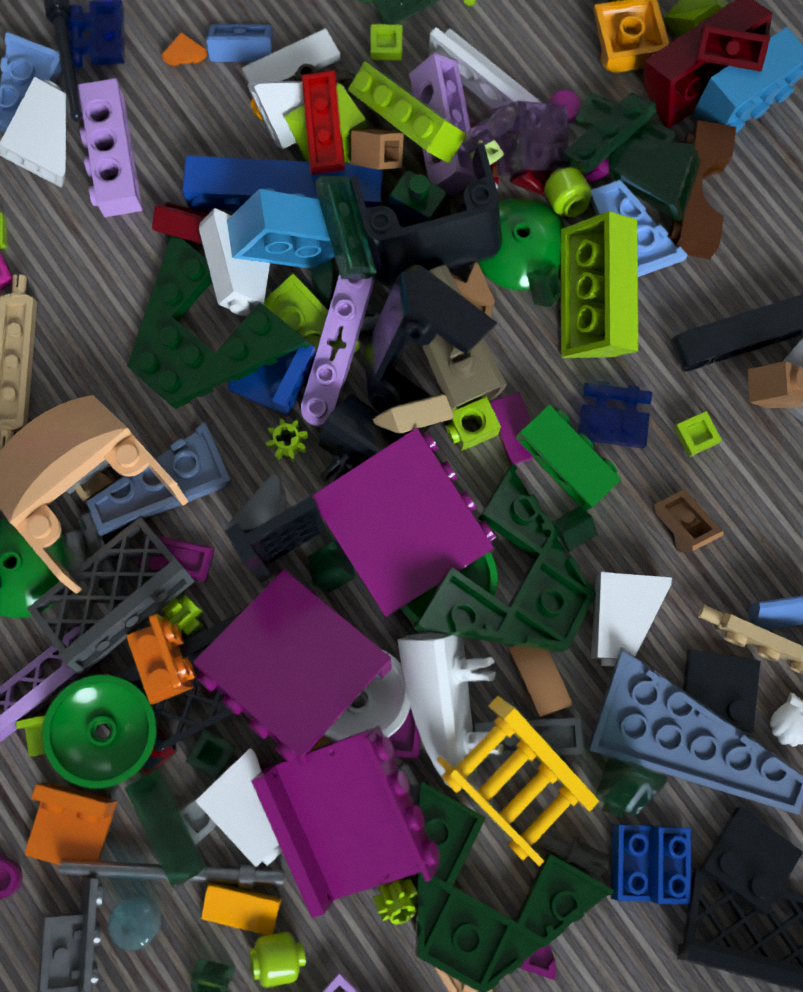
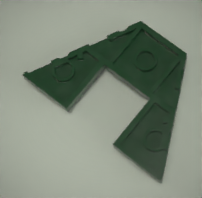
(177, 361)
(546, 603)
(470, 937)

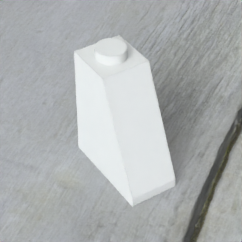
(274, 102)
(39, 132)
(236, 282)
(624, 612)
(238, 811)

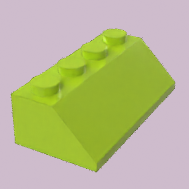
(599, 287)

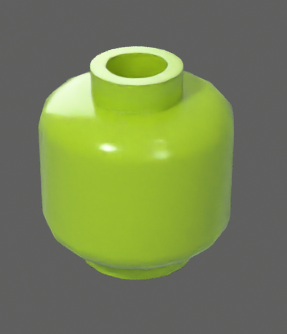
(568, 192)
(276, 959)

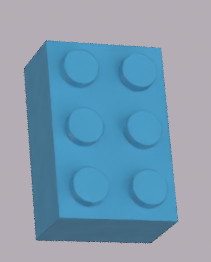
(741, 93)
(280, 230)

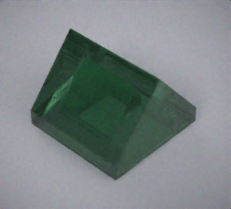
(545, 286)
(575, 528)
(211, 977)

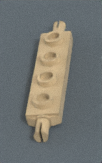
(16, 357)
(742, 632)

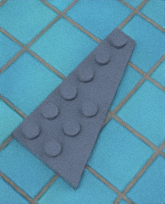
(673, 733)

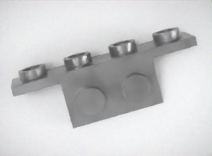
(69, 945)

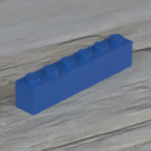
(232, 181)

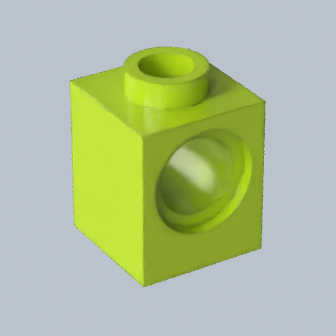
(483, 414)

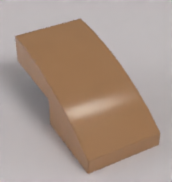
(540, 680)

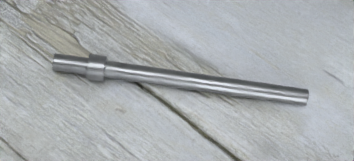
(245, 876)

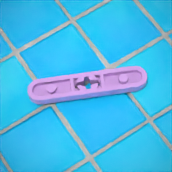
(328, 376)

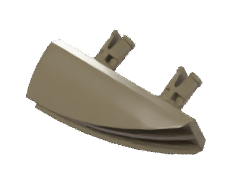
(460, 375)

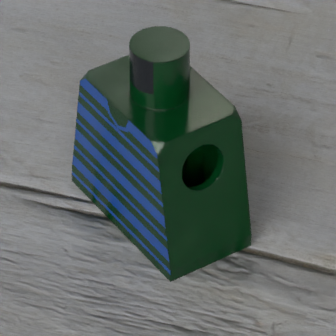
(418, 200)

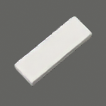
(283, 64)

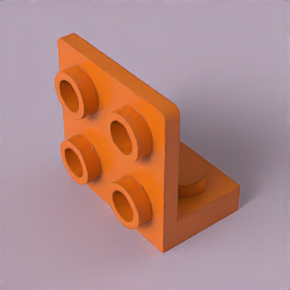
(160, 659)
(69, 824)

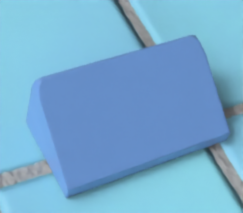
(239, 42)
(777, 613)

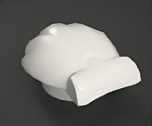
(788, 721)

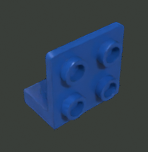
(277, 384)

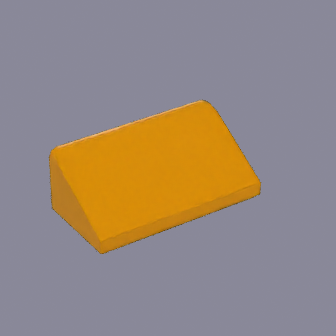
(241, 908)

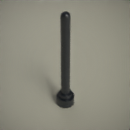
(57, 13)

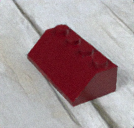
(677, 79)

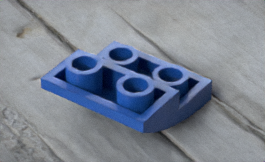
(651, 863)

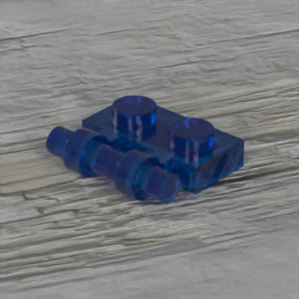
(106, 33)
(611, 424)

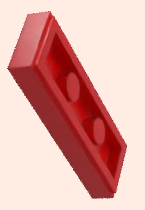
(323, 122)

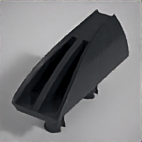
(352, 436)

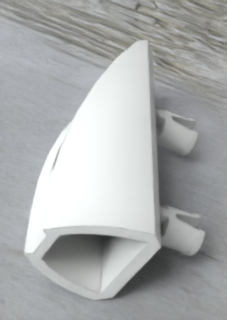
(439, 694)

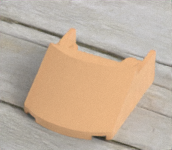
(56, 454)

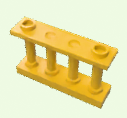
(551, 769)

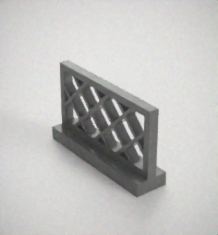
(121, 618)

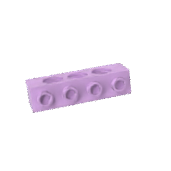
(440, 87)
(107, 101)

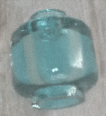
(144, 914)

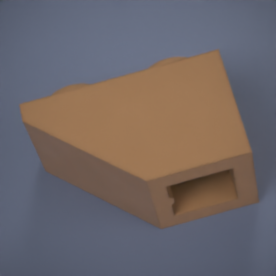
(377, 148)
(776, 385)

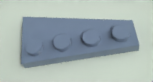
(189, 462)

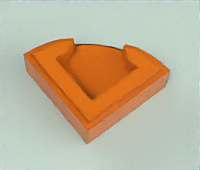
(183, 51)

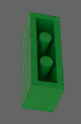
(568, 457)

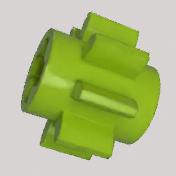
(278, 440)
(184, 614)
(396, 901)

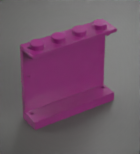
(403, 521)
(290, 666)
(346, 819)

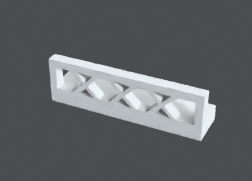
(477, 71)

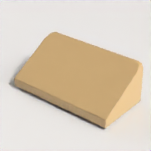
(415, 414)

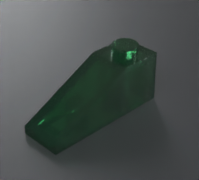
(627, 787)

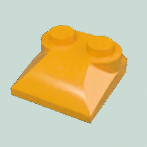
(629, 33)

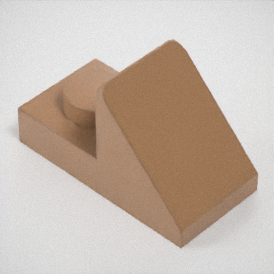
(476, 290)
(687, 521)

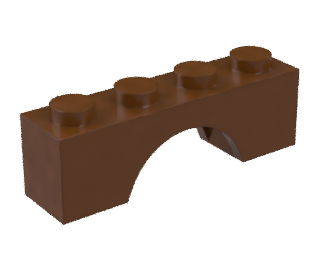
(702, 225)

